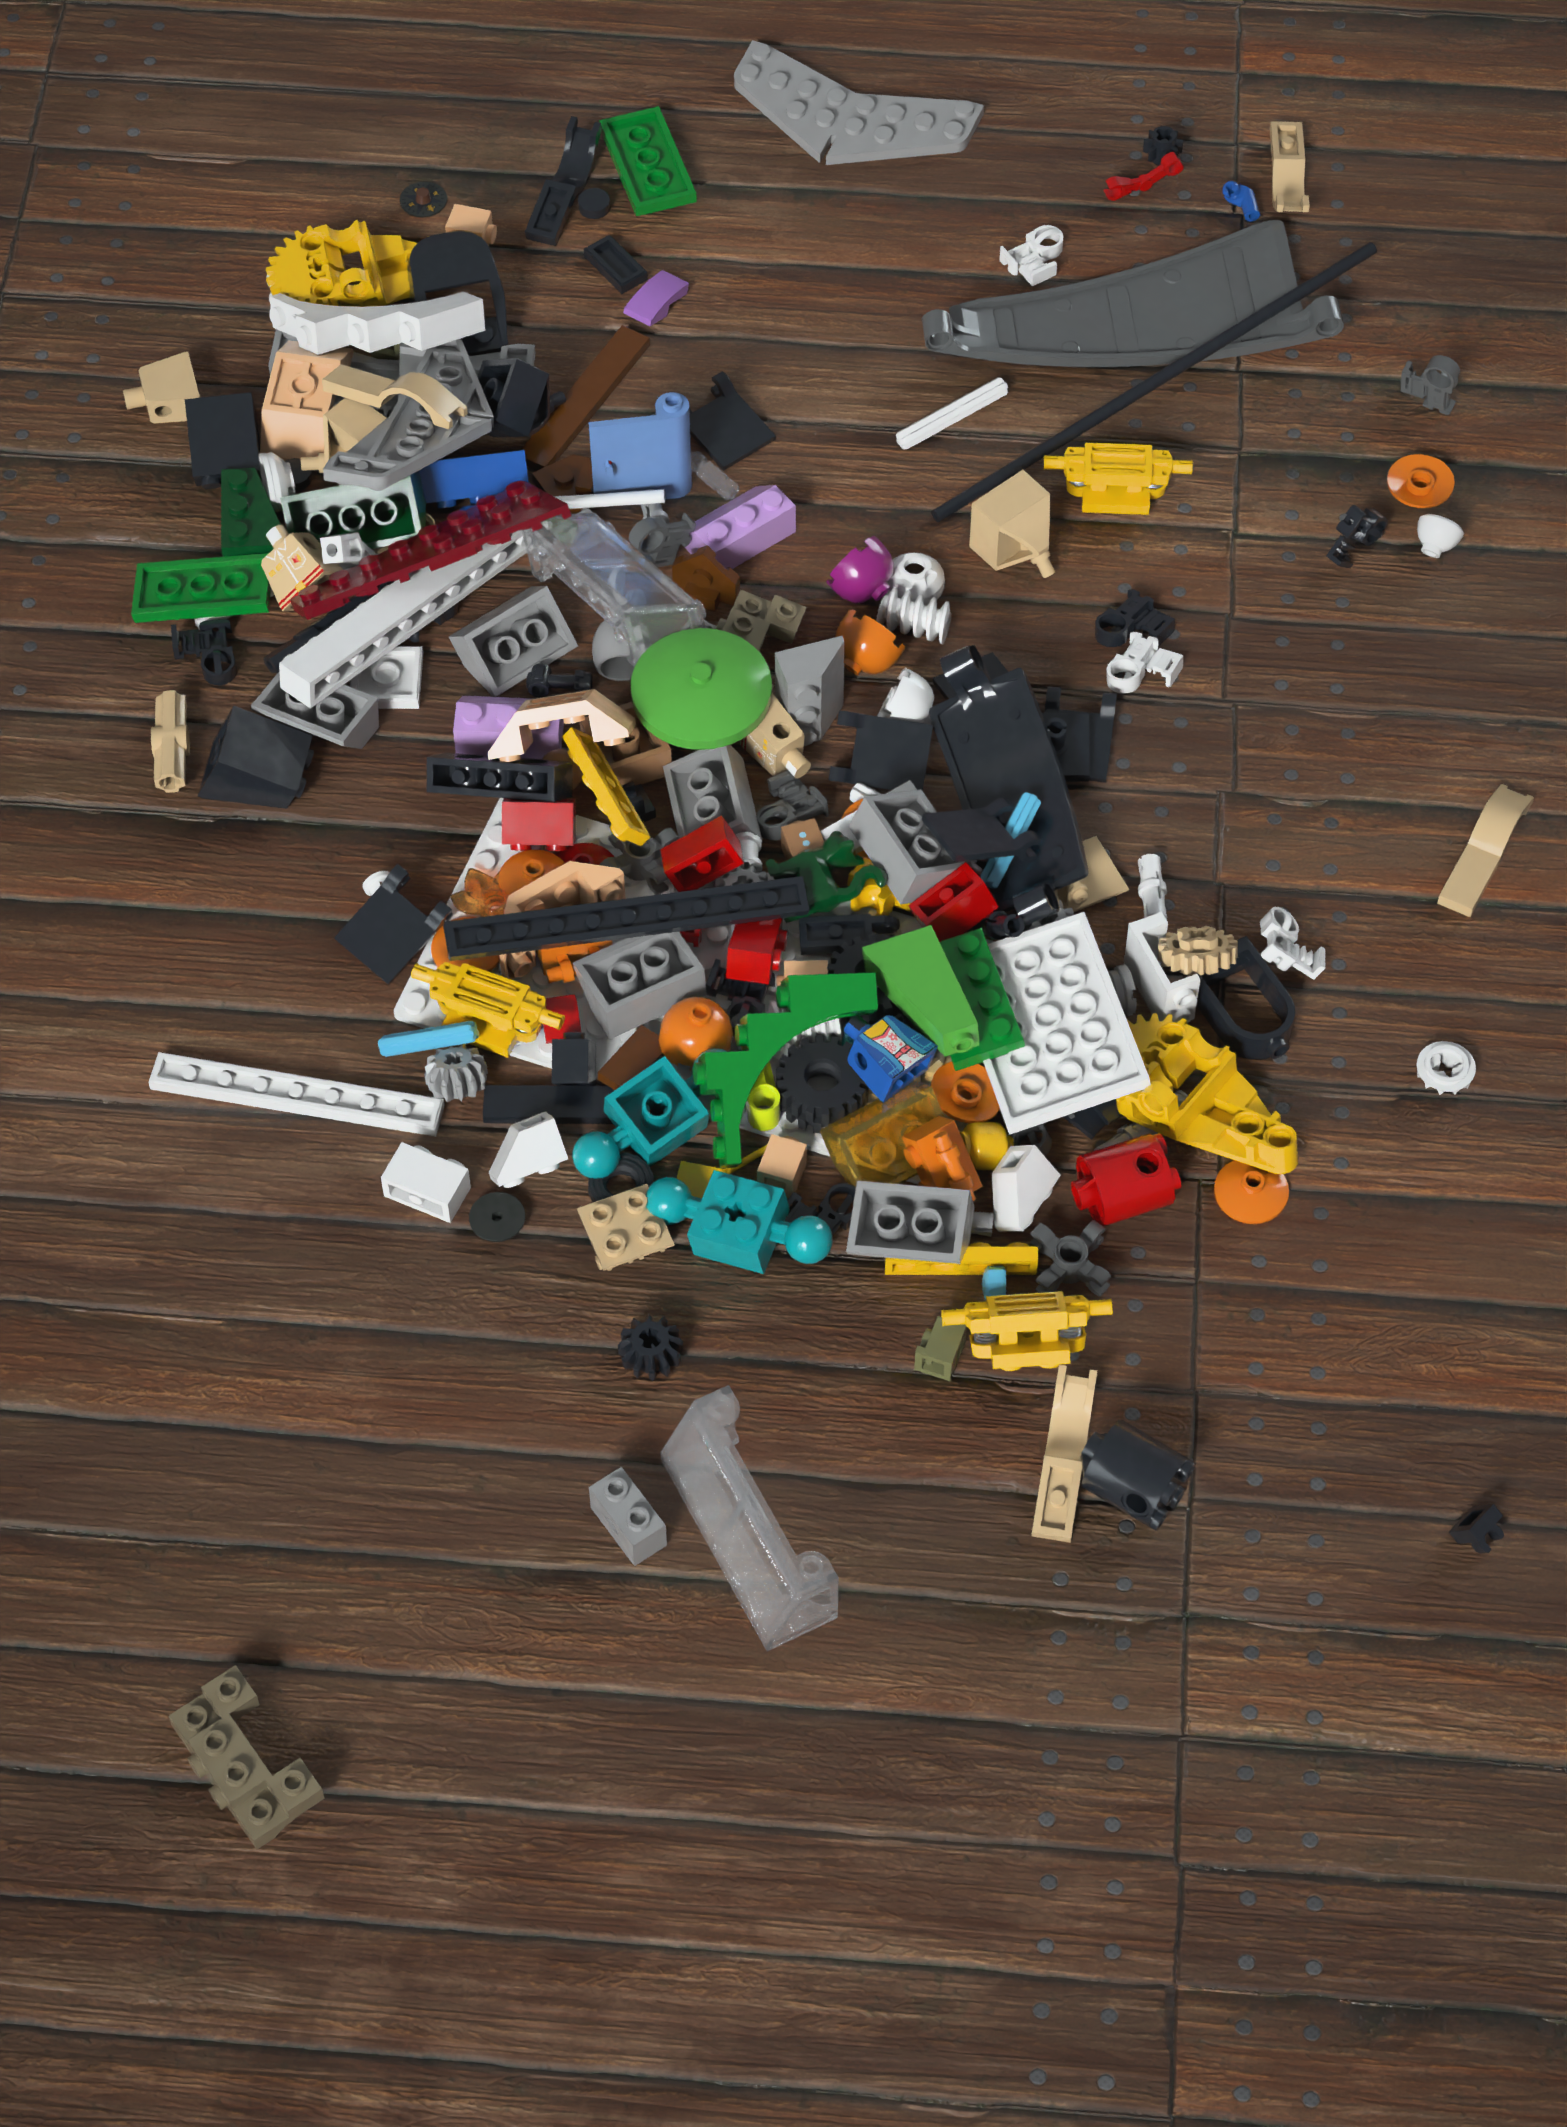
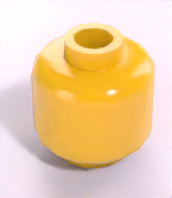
(986, 1143)

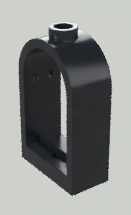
(1238, 1040)

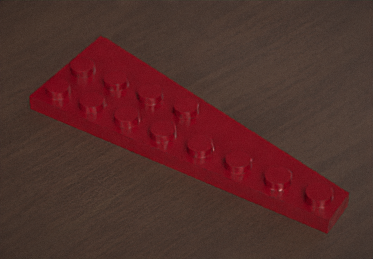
(436, 546)

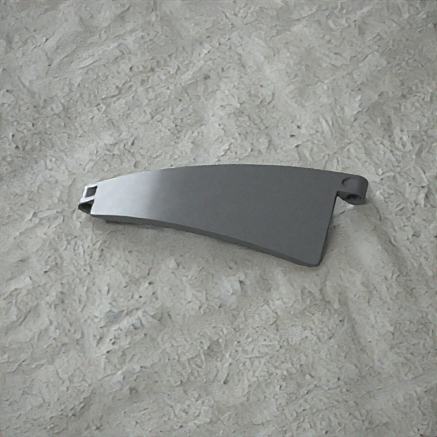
(1145, 311)

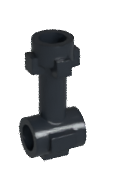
(542, 679)

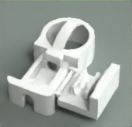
(1033, 264)
(1139, 656)
(1281, 934)

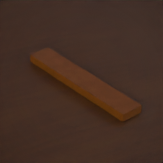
(585, 397)

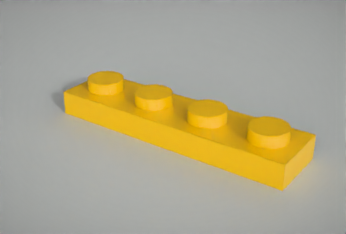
(605, 785)
(1015, 1257)

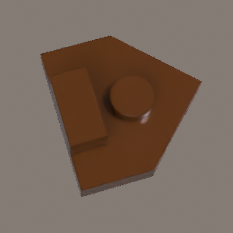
(566, 478)
(706, 578)

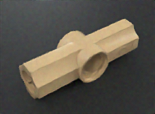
(170, 741)

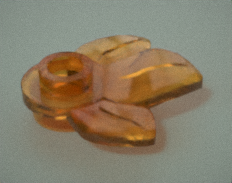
(480, 895)

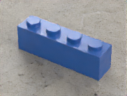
(472, 477)

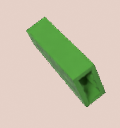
(924, 987)

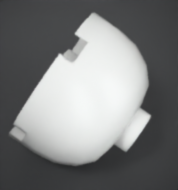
(909, 699)

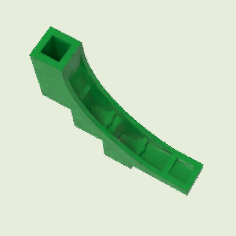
(805, 1004)

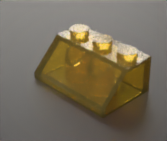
(870, 1140)

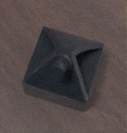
(517, 396)

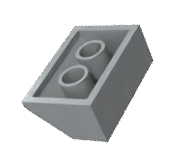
(513, 639)
(811, 685)
(342, 717)
(711, 786)
(901, 843)
(639, 980)
(910, 1222)

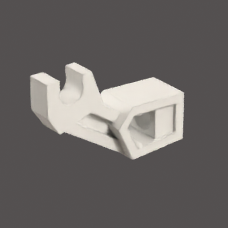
(349, 549)

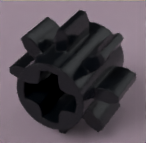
(1161, 142)

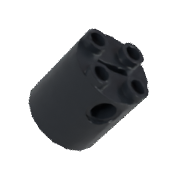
(1135, 1473)

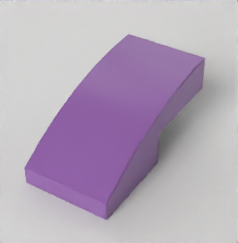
(654, 297)

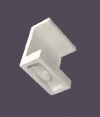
(1142, 960)

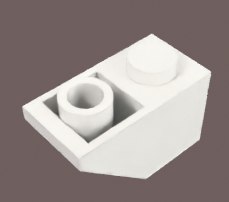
(528, 1148)
(1020, 1186)

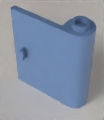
(644, 450)

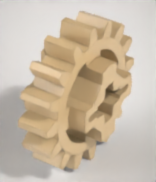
(1197, 950)

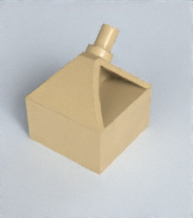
(343, 428)
(1013, 524)

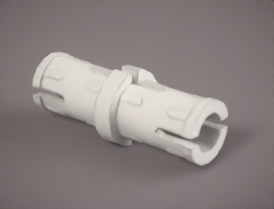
(1152, 887)

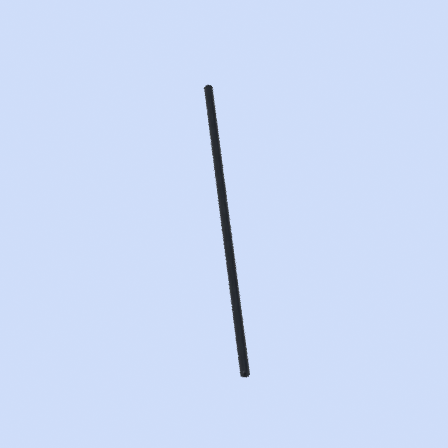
(1153, 382)

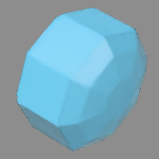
(994, 1281)

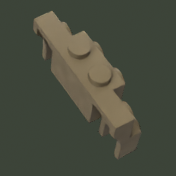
(755, 617)
(238, 1775)

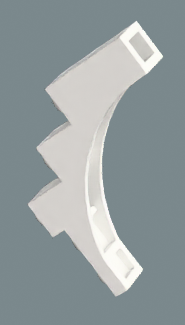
(373, 328)

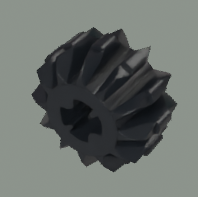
(637, 1351)

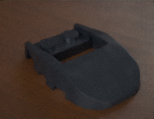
(458, 261)

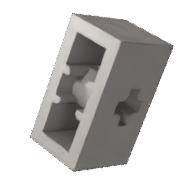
(628, 1516)

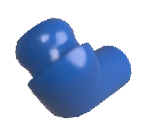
(1242, 197)

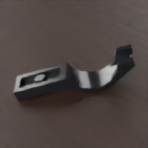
(571, 178)

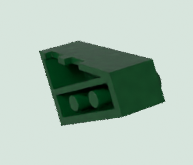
(245, 513)

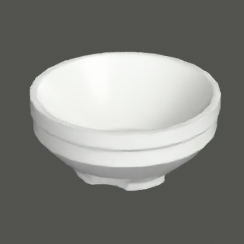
(276, 478)
(928, 582)

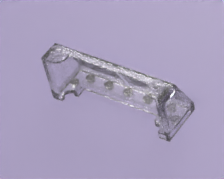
(612, 580)
(774, 1586)

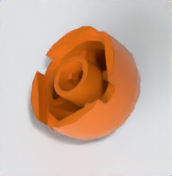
(867, 645)
(693, 1028)

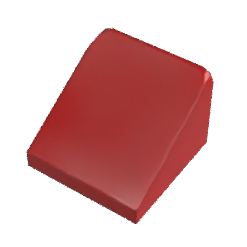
(567, 1006)

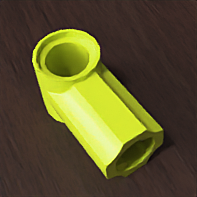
(764, 1094)

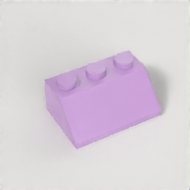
(745, 525)
(482, 720)

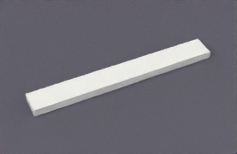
(296, 1094)

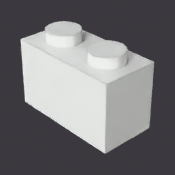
(426, 1181)

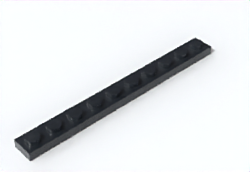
(625, 918)

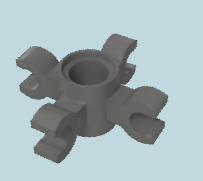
(639, 861)
(1075, 1247)

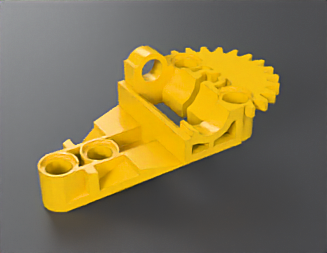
(315, 270)
(1219, 1113)

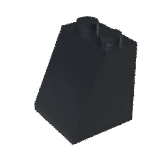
(222, 436)
(256, 761)

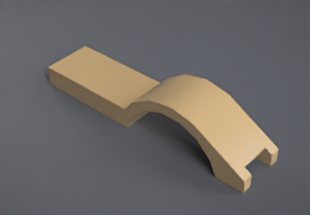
(1288, 167)
(378, 390)
(1484, 850)
(1062, 1455)

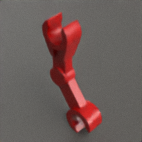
(1123, 186)

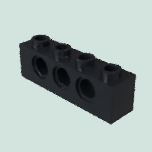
(492, 778)

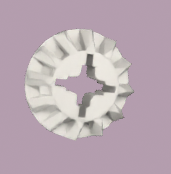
(1453, 1057)

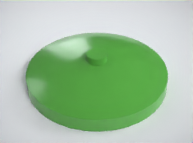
(701, 688)

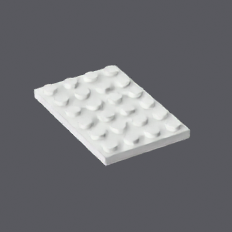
(1071, 1027)

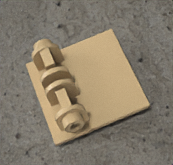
(1099, 885)
(624, 1228)

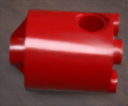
(1125, 1180)

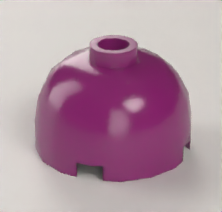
(863, 573)

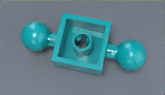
(649, 1135)
(739, 1221)

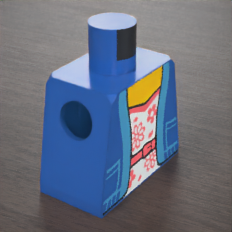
(887, 1054)

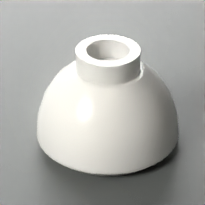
(1438, 534)

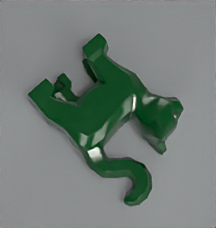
(816, 868)

